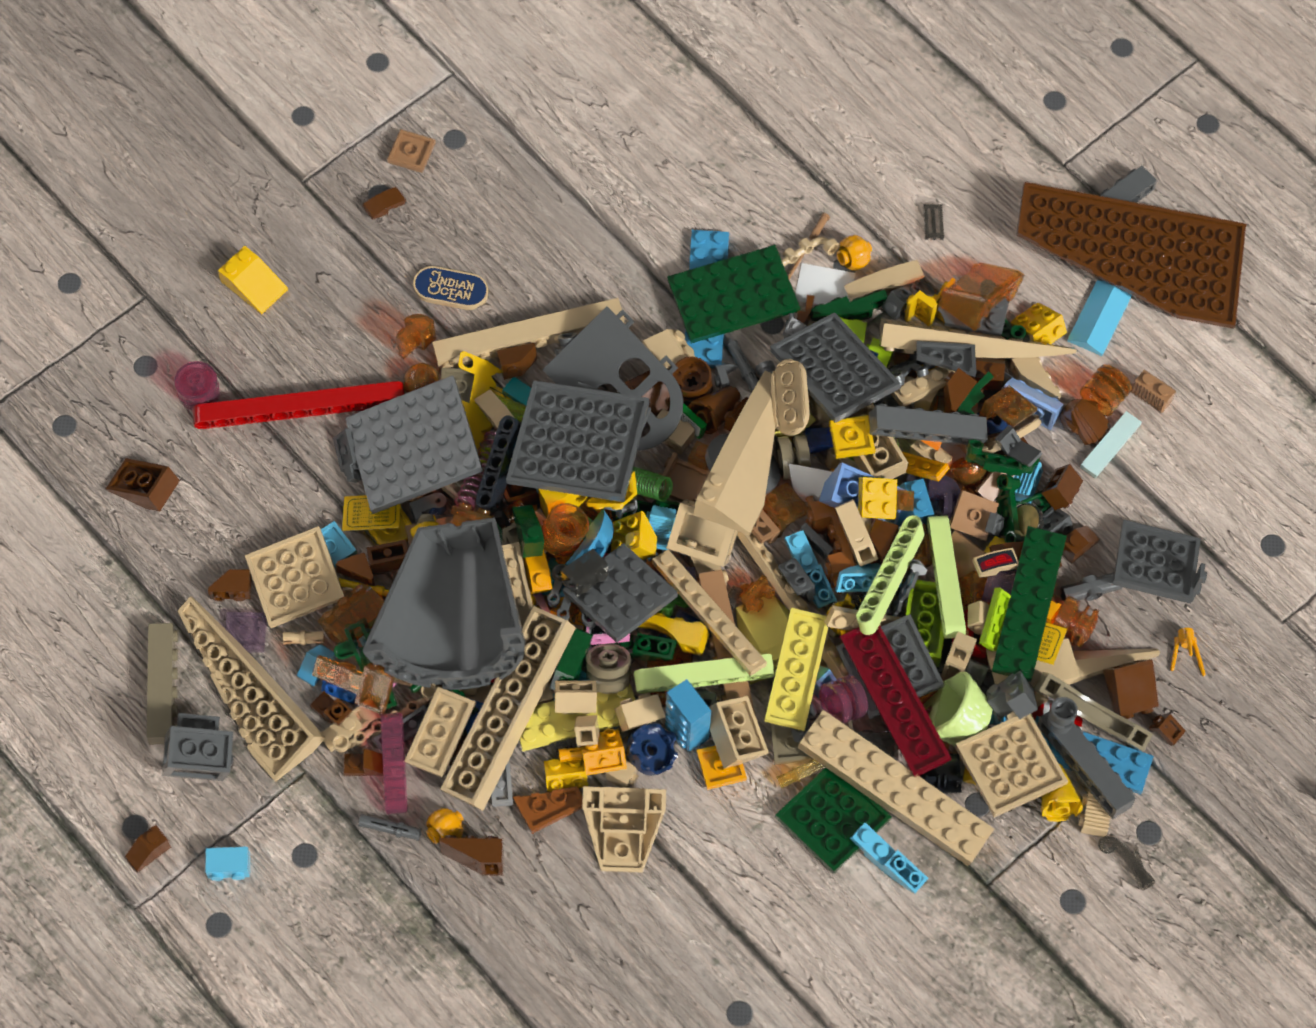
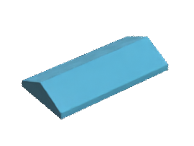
(1099, 317)

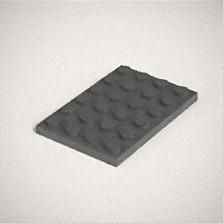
(838, 367)

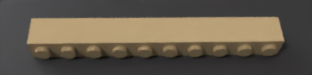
(540, 330)

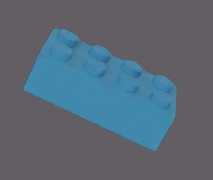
(687, 716)

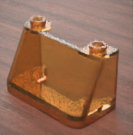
(980, 292)

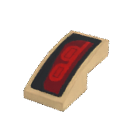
(996, 561)

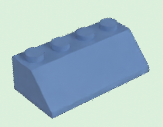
(844, 486)

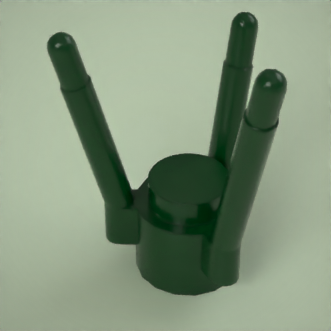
(1039, 500)

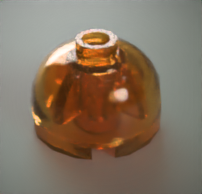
(420, 376)
(968, 473)

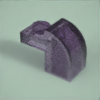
(947, 490)

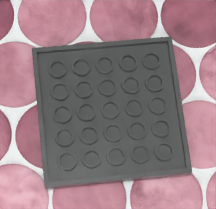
(578, 441)
(413, 444)

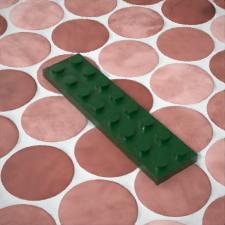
(1029, 603)

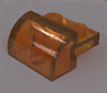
(418, 332)

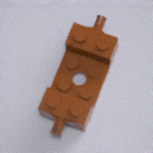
(824, 520)

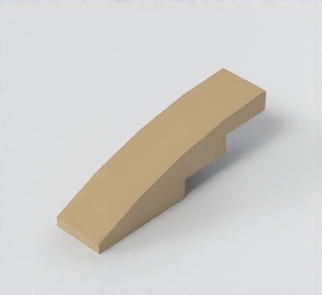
(885, 279)

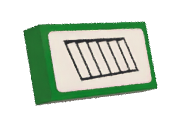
(698, 424)

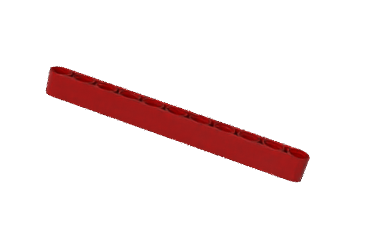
(294, 405)

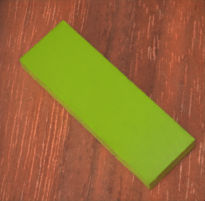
(995, 619)

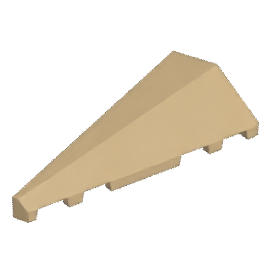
(1094, 661)

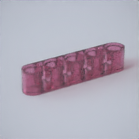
(393, 763)

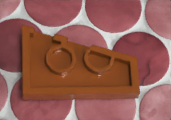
(547, 808)

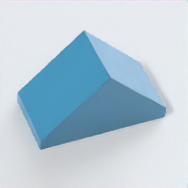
(307, 666)

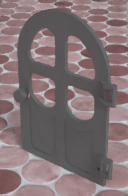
(596, 359)

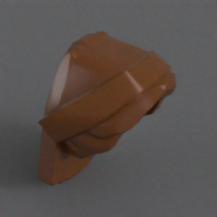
(1085, 420)

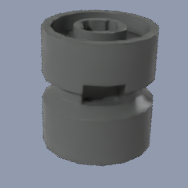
(1061, 715)

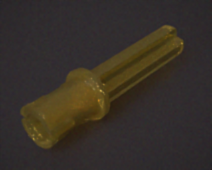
(799, 773)

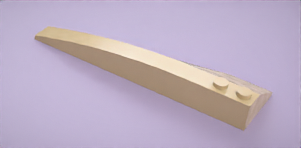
(906, 334)
(739, 476)
(266, 716)

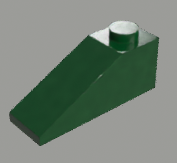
(528, 531)
(572, 657)

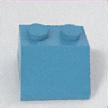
(922, 502)

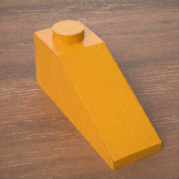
(537, 574)

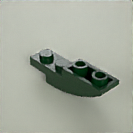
(857, 309)
(649, 647)

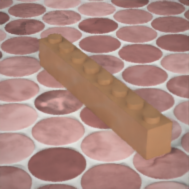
(715, 587)

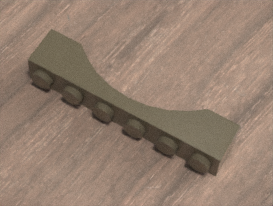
(1094, 713)

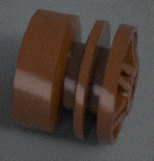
(696, 374)

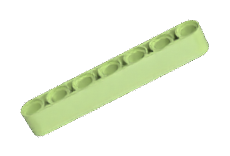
(890, 575)
(946, 576)
(698, 674)

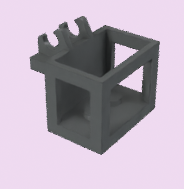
(197, 746)

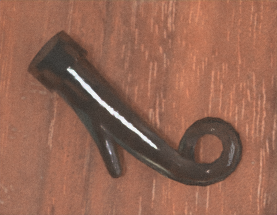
(1134, 862)

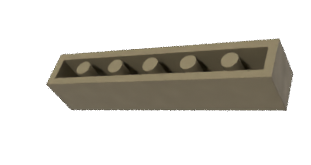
(161, 681)

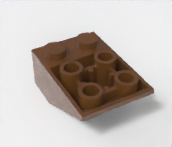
(475, 853)

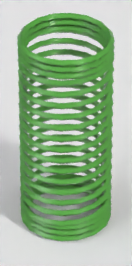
(658, 483)

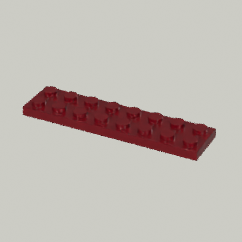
(896, 700)

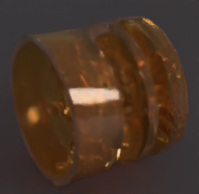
(1107, 388)
(564, 529)
(1077, 621)

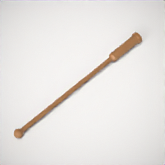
(814, 234)

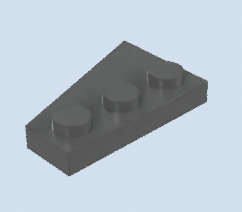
(948, 355)

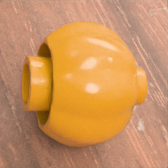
(854, 250)
(444, 823)

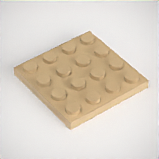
(295, 577)
(1011, 764)

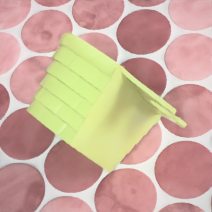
(959, 709)

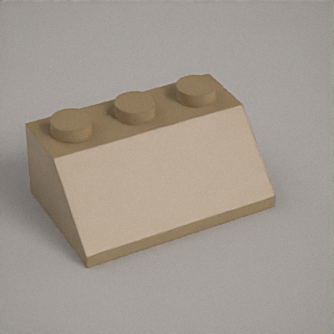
(736, 732)

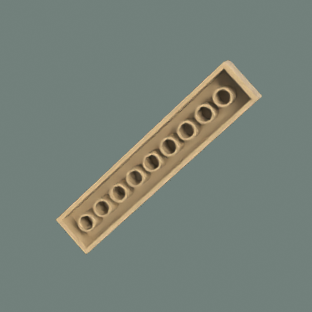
(507, 711)
(895, 788)

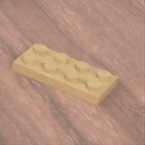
(440, 732)

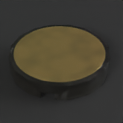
(1029, 516)

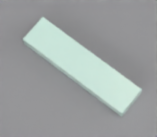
(1110, 444)

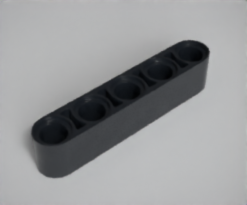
(492, 472)

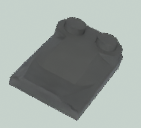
(990, 325)

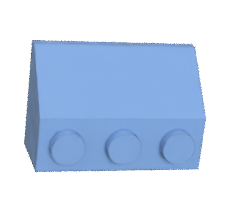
(1048, 407)

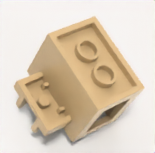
(700, 536)

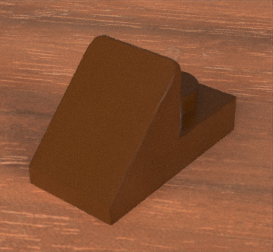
(365, 764)

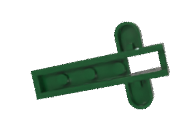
(350, 648)

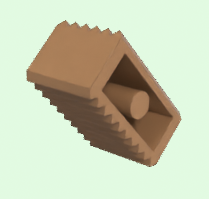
(1153, 391)

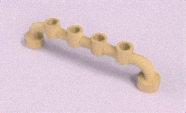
(830, 247)
(342, 743)

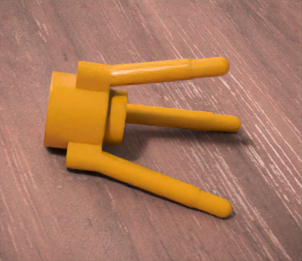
(1187, 640)

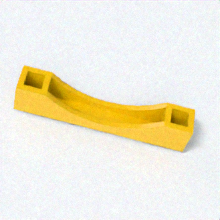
(689, 636)

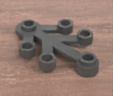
(903, 368)
(566, 601)

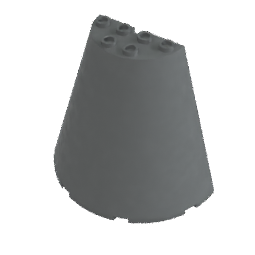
(450, 611)

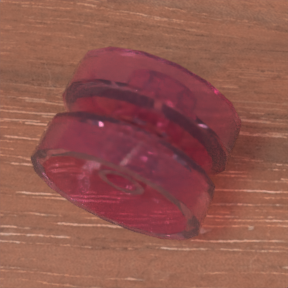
(196, 384)
(844, 699)

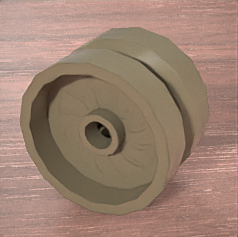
(795, 454)
(609, 667)

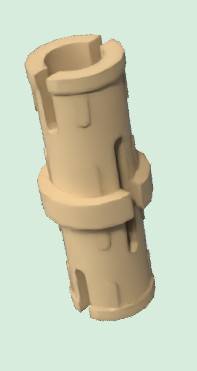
(303, 637)

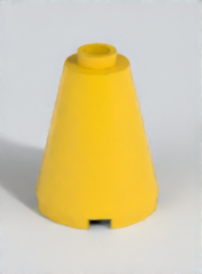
(1061, 802)

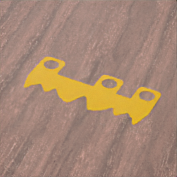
(482, 381)

